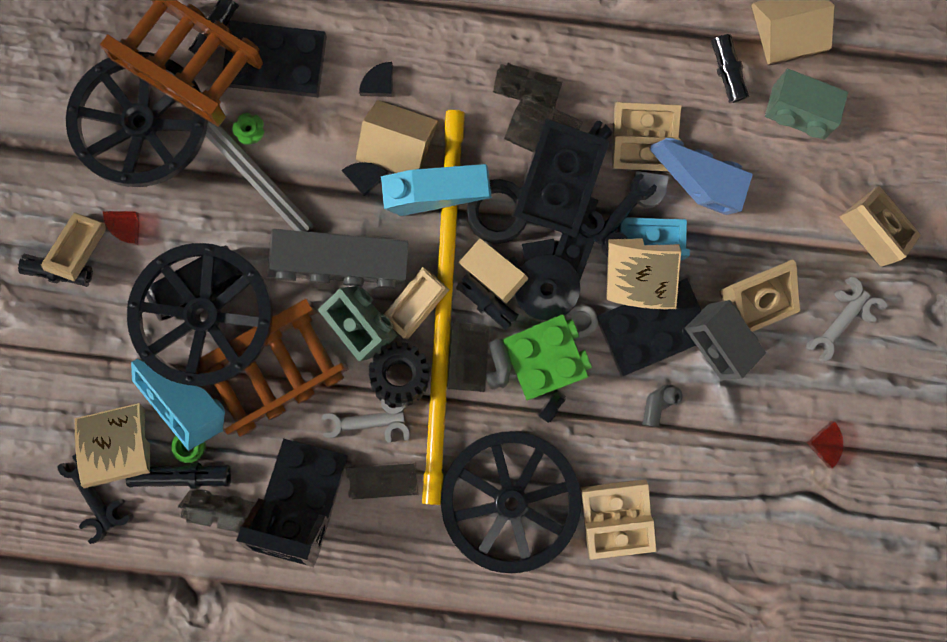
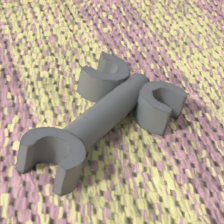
(859, 303)
(392, 418)

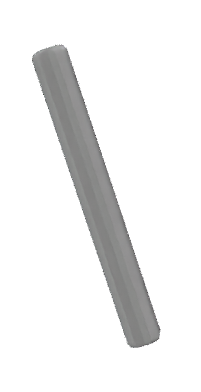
(258, 178)

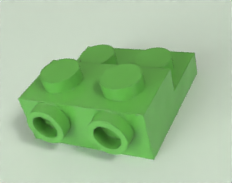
(547, 356)

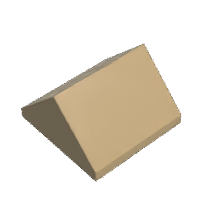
(794, 28)
(395, 138)
(881, 227)
(766, 296)

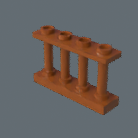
(181, 86)
(295, 316)

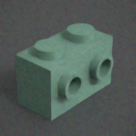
(806, 104)
(358, 322)

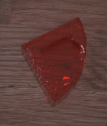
(123, 225)
(828, 444)

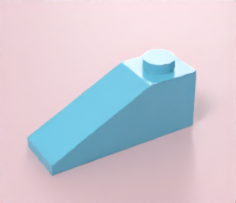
(434, 188)
(183, 407)

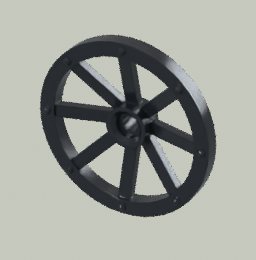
(130, 119)
(192, 312)
(451, 517)

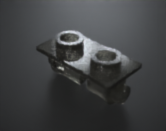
(514, 83)
(202, 505)

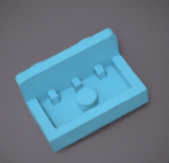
(657, 232)

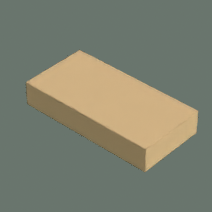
(73, 246)
(493, 270)
(416, 302)

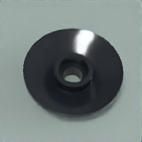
(550, 270)

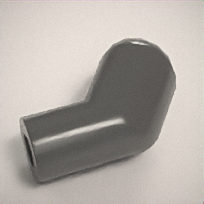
(502, 363)
(658, 401)

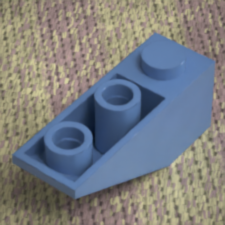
(707, 180)

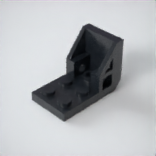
(296, 504)

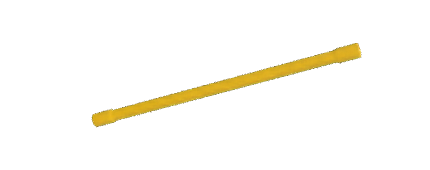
(439, 375)

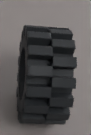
(399, 355)

